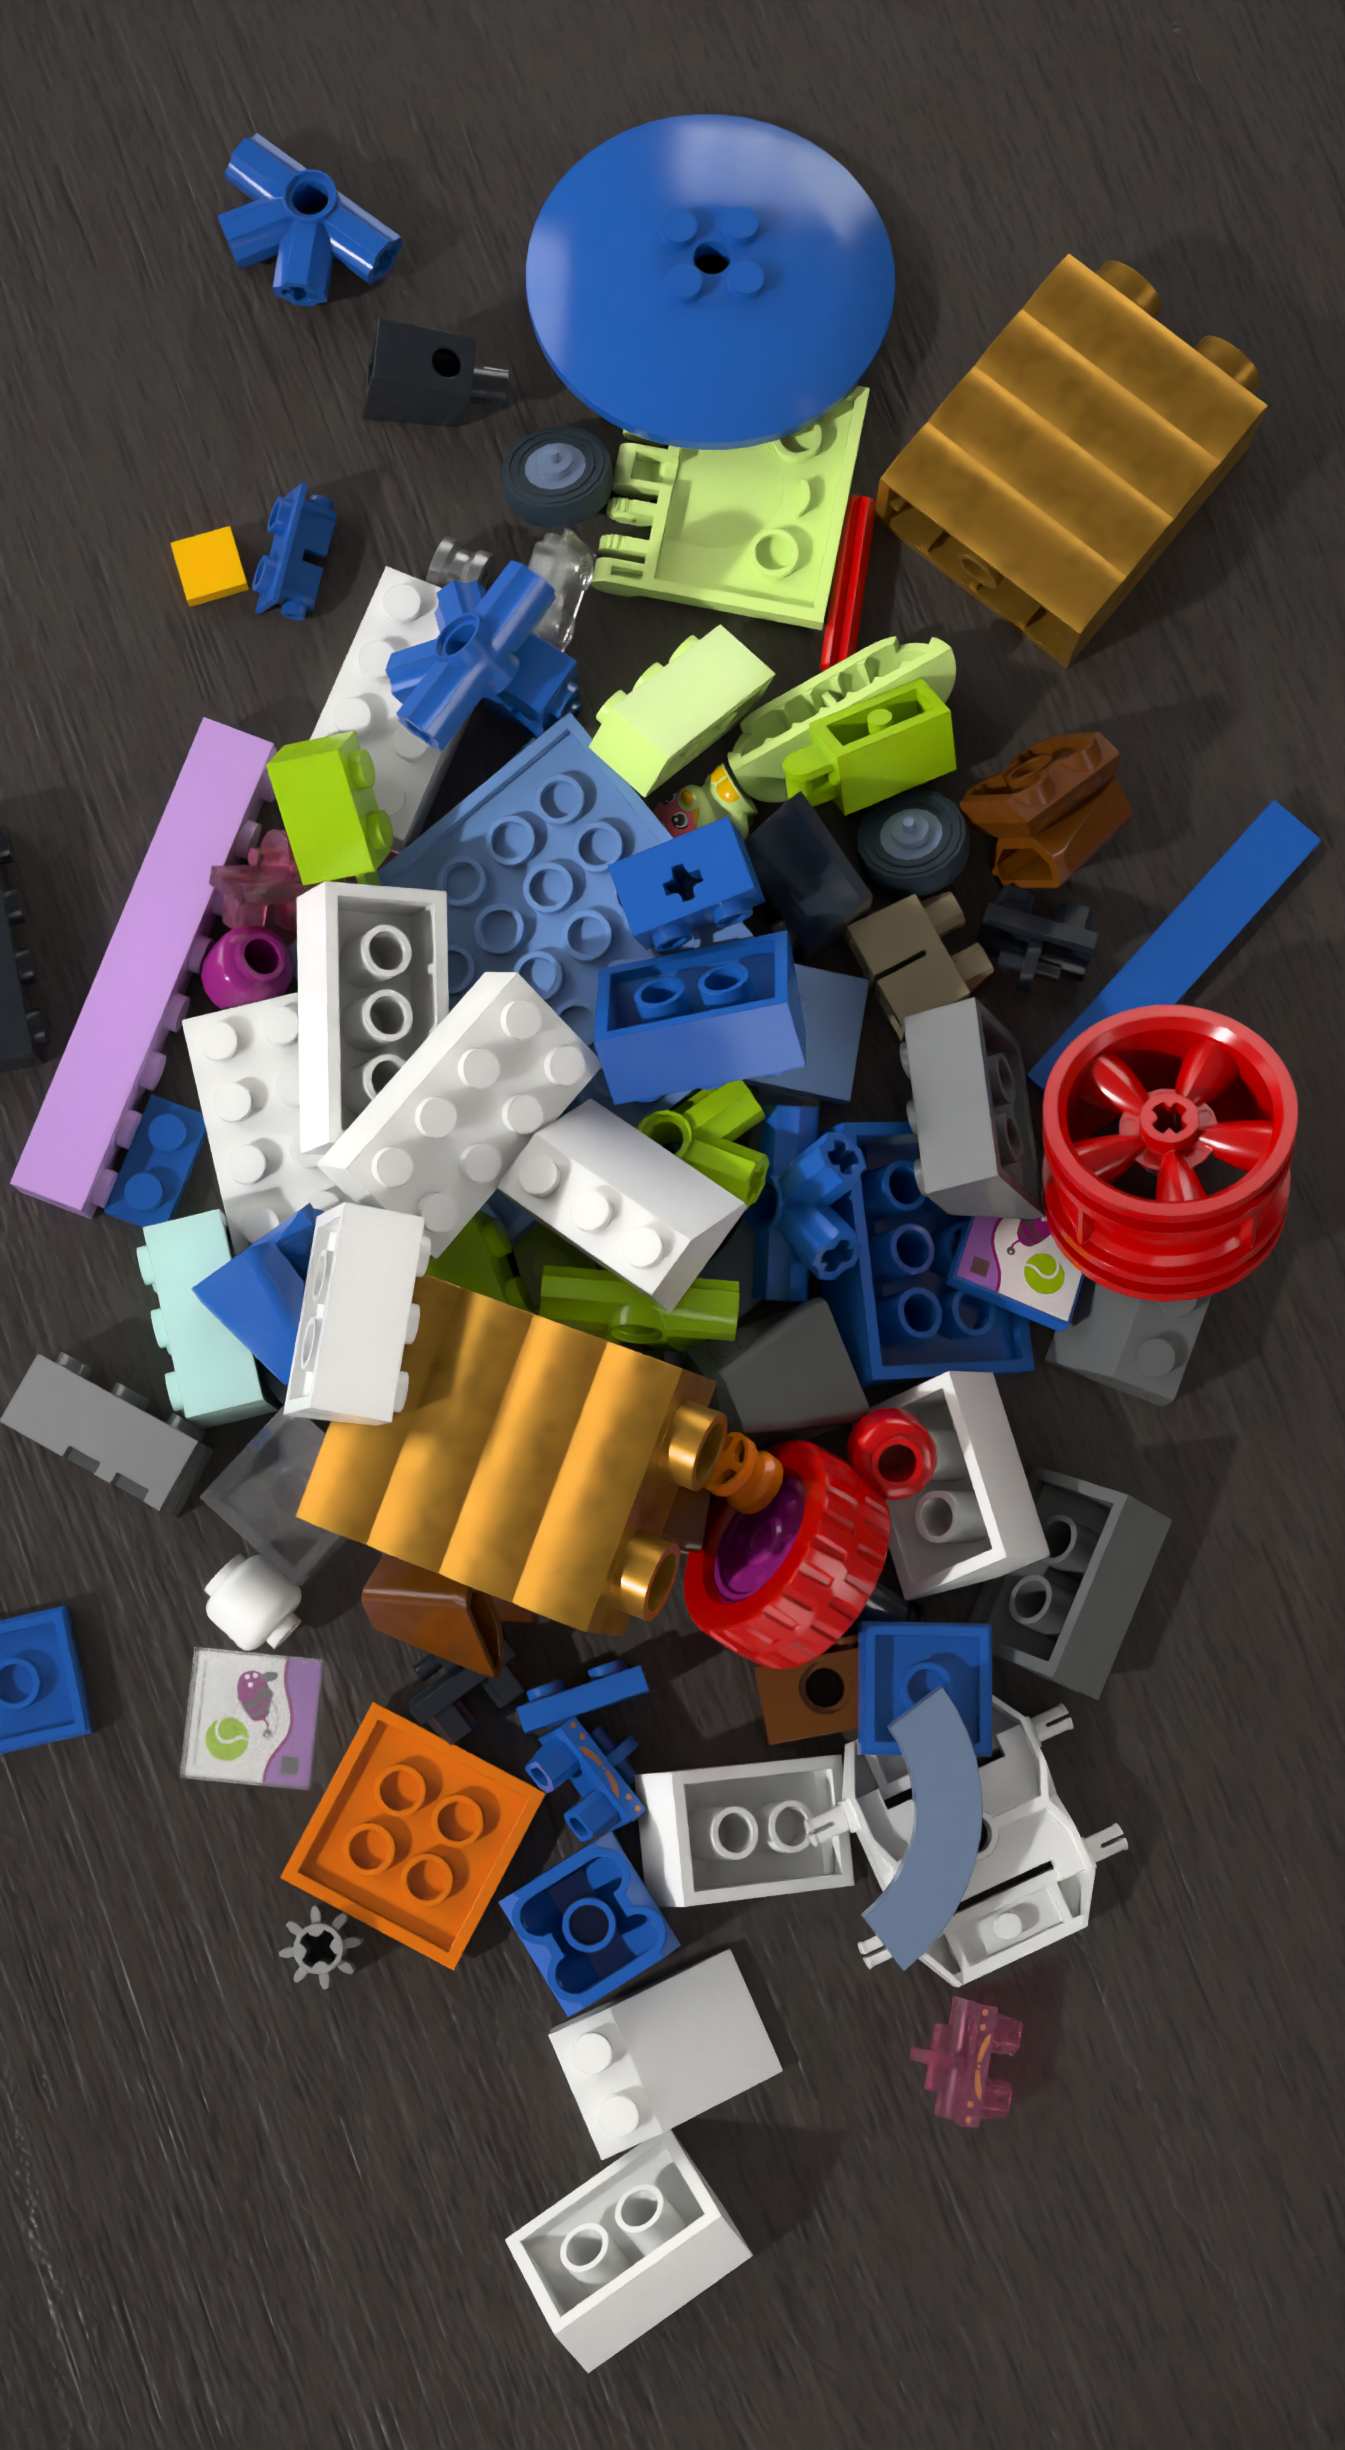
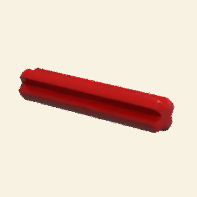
(848, 582)

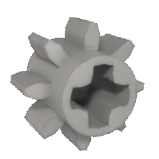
(303, 1947)

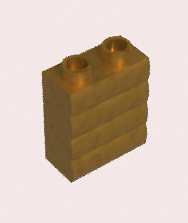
(1071, 454)
(525, 1462)

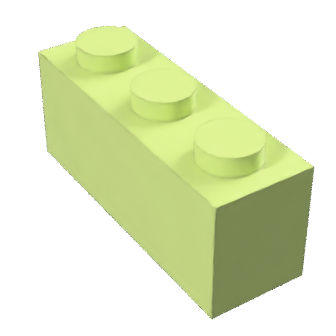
(679, 709)

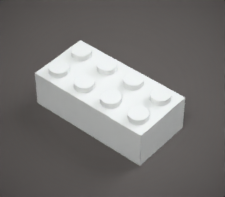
(362, 702)
(365, 996)
(463, 1108)
(251, 1111)

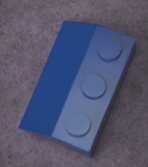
(699, 1019)

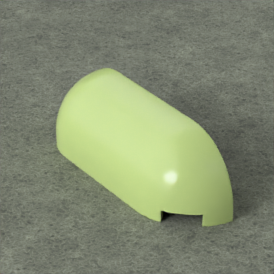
(784, 722)

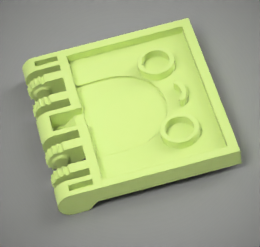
(736, 526)

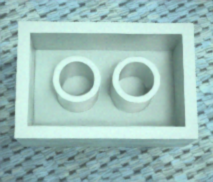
(214, 1371)

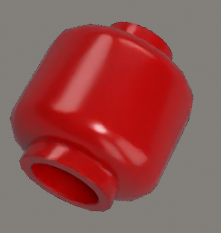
(892, 1452)

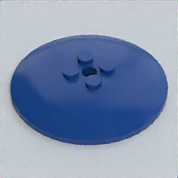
(698, 352)

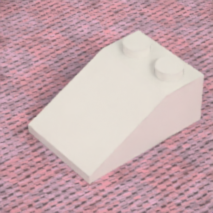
(740, 1831)
(664, 2053)

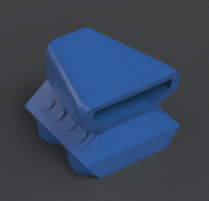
(263, 1291)
(589, 1923)

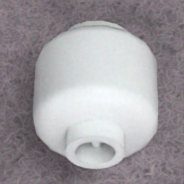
(253, 1602)

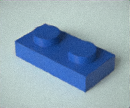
(157, 1164)
(555, 1704)

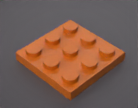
(413, 1835)

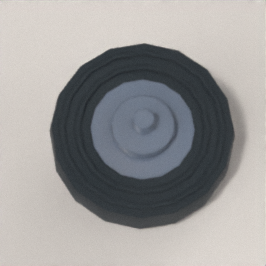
(557, 477)
(913, 843)

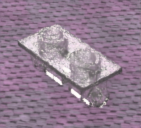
(569, 569)

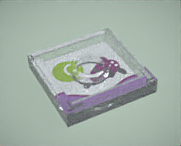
(252, 1718)

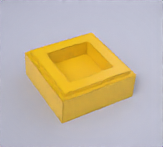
(209, 566)

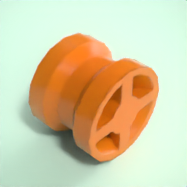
(745, 1475)

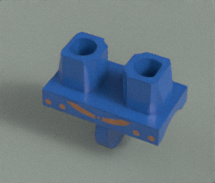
(595, 1769)

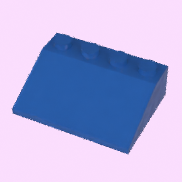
(894, 1302)

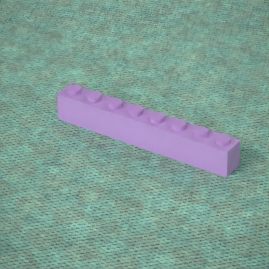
(146, 973)

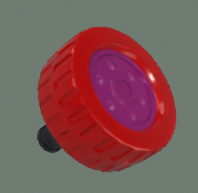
(800, 1568)

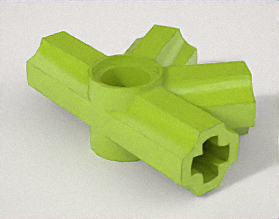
(706, 1129)
(617, 1313)

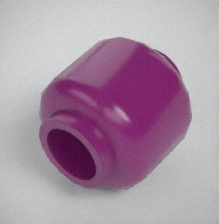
(247, 967)

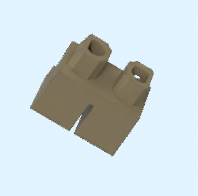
(908, 962)

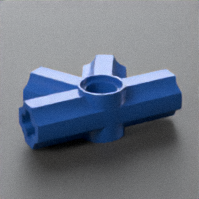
(302, 242)
(472, 654)
(793, 1212)

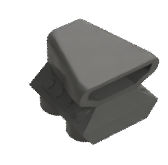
(783, 1376)

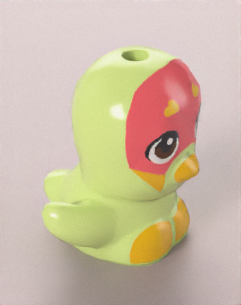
(700, 806)

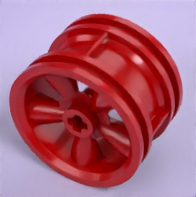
(1171, 1082)

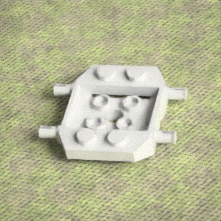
(1023, 1829)

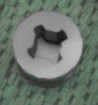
(458, 564)

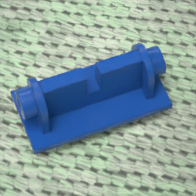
(283, 574)

